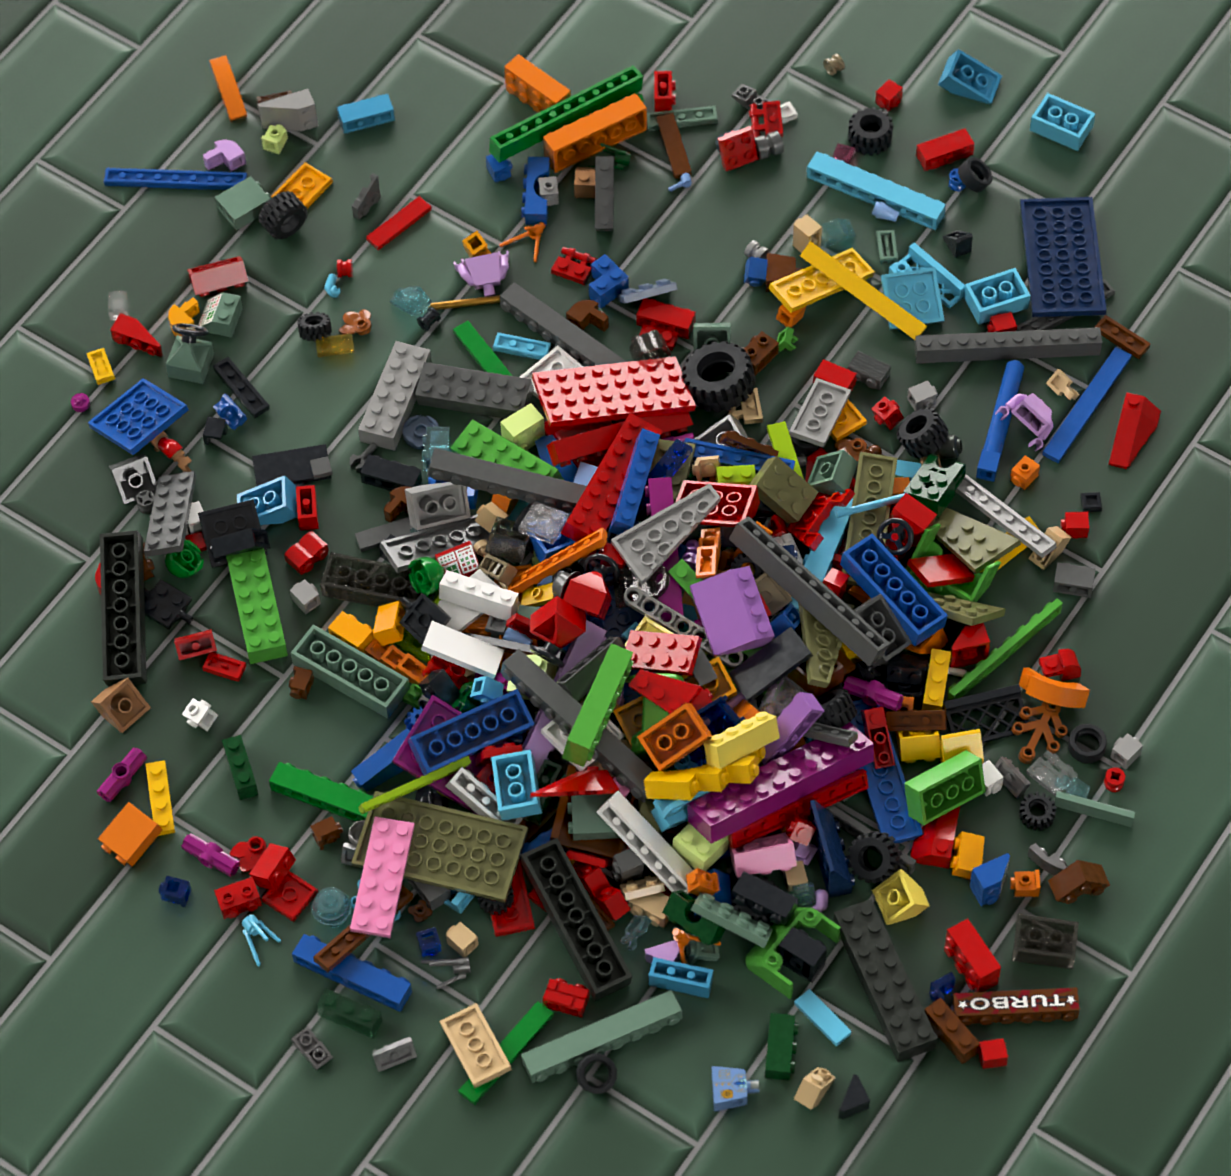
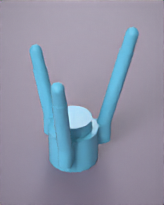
(253, 927)

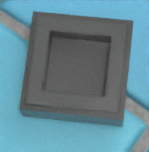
(321, 467)

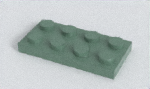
(735, 921)

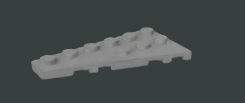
(656, 538)

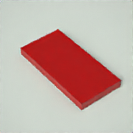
(519, 916)

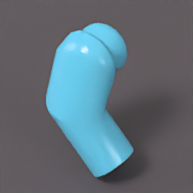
(330, 287)

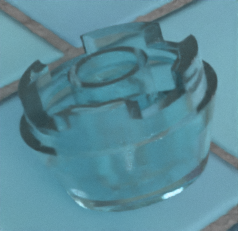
(331, 906)

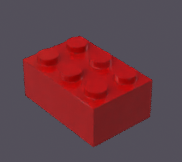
(972, 957)

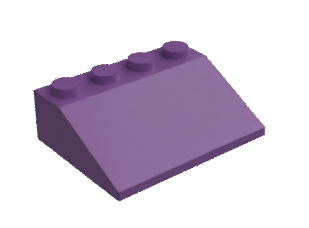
(732, 612)

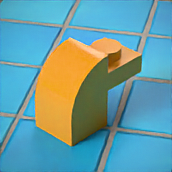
(475, 245)
(183, 314)

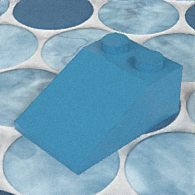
(969, 78)
(273, 500)

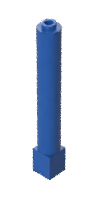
(998, 428)

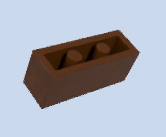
(952, 1031)

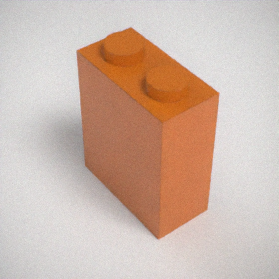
(129, 835)

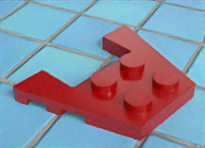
(819, 510)

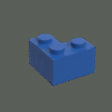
(608, 281)

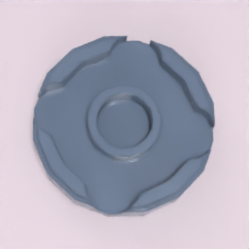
(415, 428)

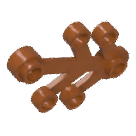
(1040, 726)

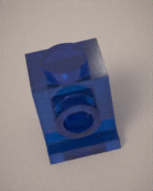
(177, 885)
(429, 946)

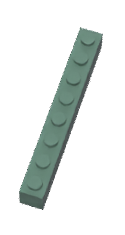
(602, 1036)

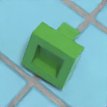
(785, 338)
(413, 696)

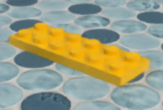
(812, 285)

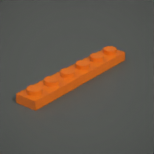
(558, 561)

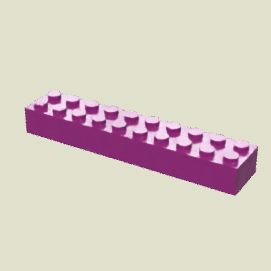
(777, 785)

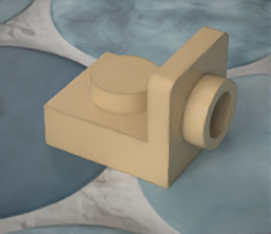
(705, 466)

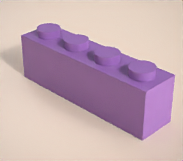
(793, 724)

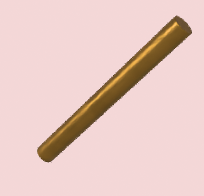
(465, 302)

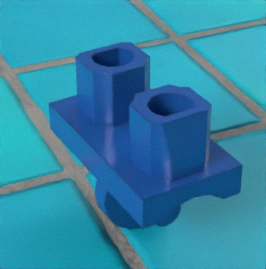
(230, 411)

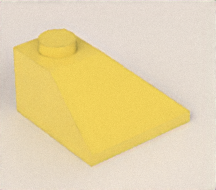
(900, 898)

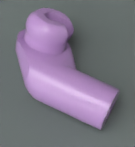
(821, 900)

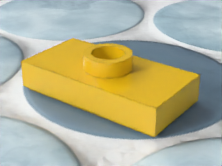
(100, 366)
(537, 595)

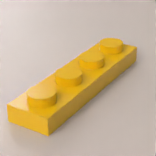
(160, 796)

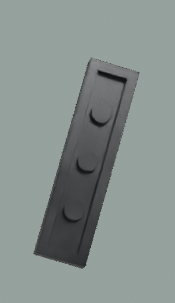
(241, 387)

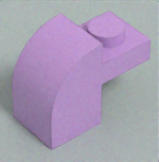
(227, 153)

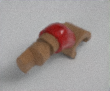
(172, 450)

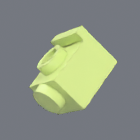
(274, 138)

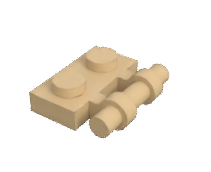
(751, 409)
(642, 887)

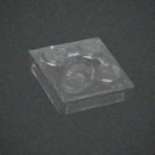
(543, 522)

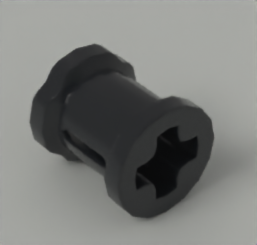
(423, 321)

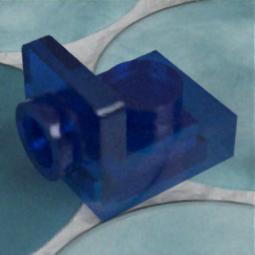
(942, 985)

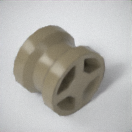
(834, 64)

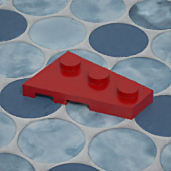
(663, 691)

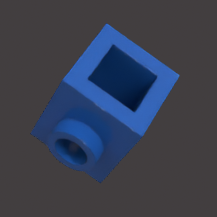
(497, 170)
(755, 271)

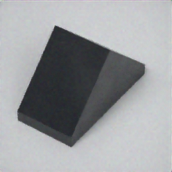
(959, 242)
(855, 1099)

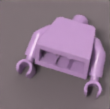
(484, 271)
(1031, 413)

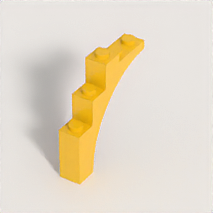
(688, 782)

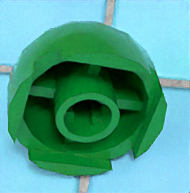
(186, 562)
(426, 575)

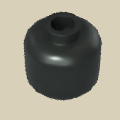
(951, 448)

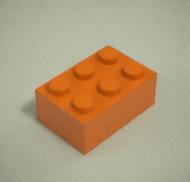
(675, 737)

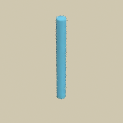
(868, 506)

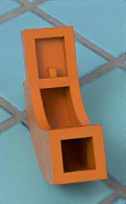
(1052, 691)

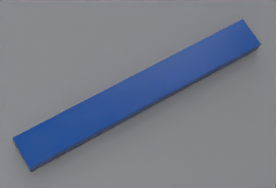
(172, 178)
(1086, 405)

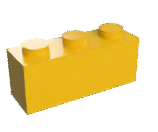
(936, 680)

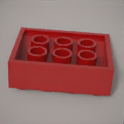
(736, 502)

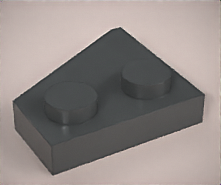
(367, 198)

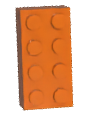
(533, 85)

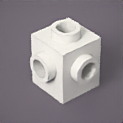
(199, 714)

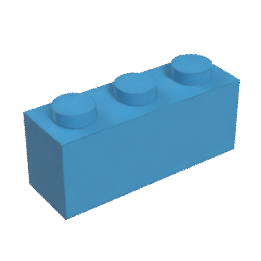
(365, 113)
(680, 977)

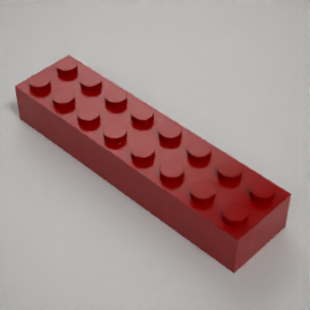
(601, 495)

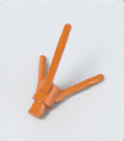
(534, 232)
(682, 940)

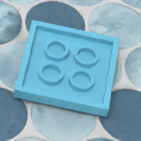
(916, 293)

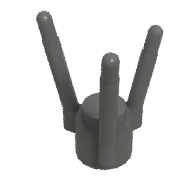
(459, 966)

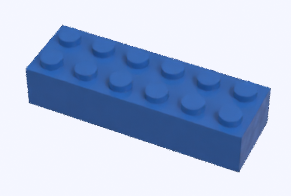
(882, 574)
(471, 732)

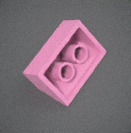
(764, 855)

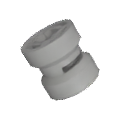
(755, 250)

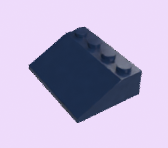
(830, 852)

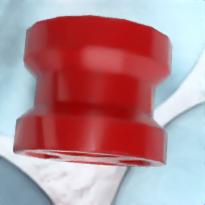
(344, 268)
(1111, 784)

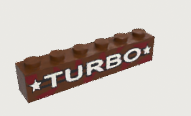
(1016, 1006)

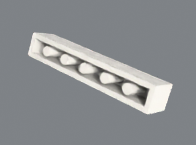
(645, 842)

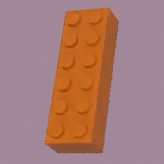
(606, 126)

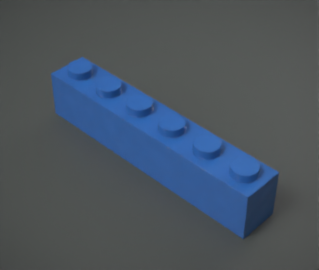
(634, 482)
(356, 975)

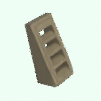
(498, 569)

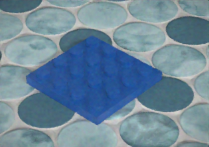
(138, 416)

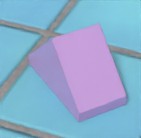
(666, 951)

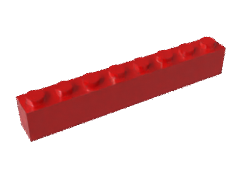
(599, 440)

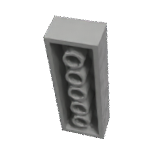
(394, 396)

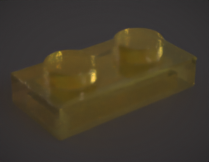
(335, 345)

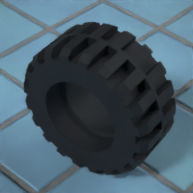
(715, 359)

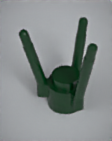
(622, 157)

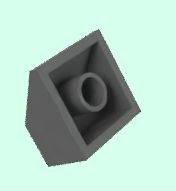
(133, 477)

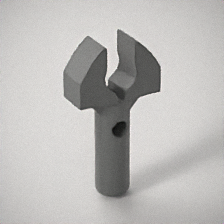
(362, 458)

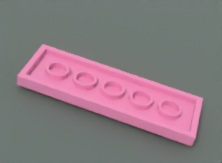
(382, 877)

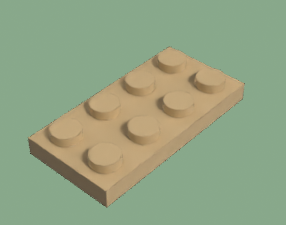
(475, 1045)

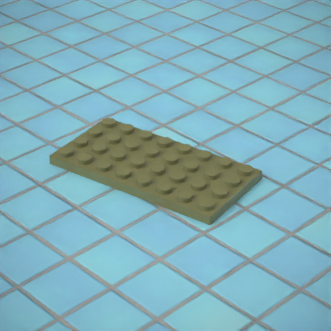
(453, 847)

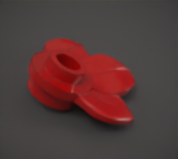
(246, 853)

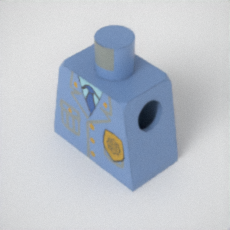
(731, 1087)

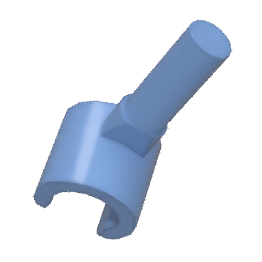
(685, 182)

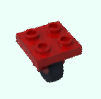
(737, 148)

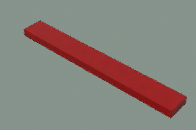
(824, 796)

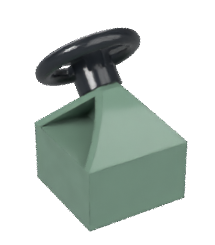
(190, 356)

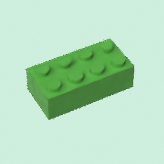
(944, 787)

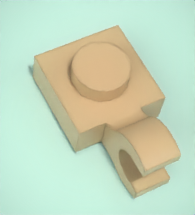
(1060, 384)

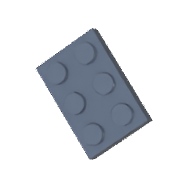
(646, 290)

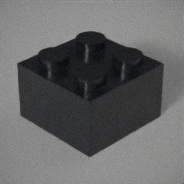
(803, 954)

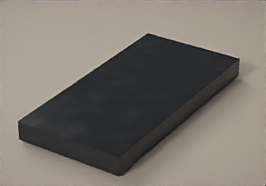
(291, 463)
(770, 664)

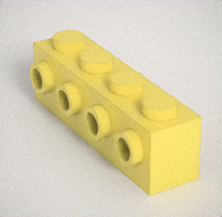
(741, 740)

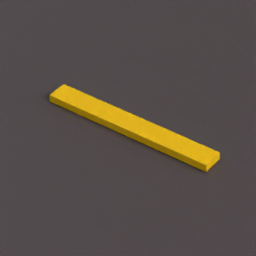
(863, 290)

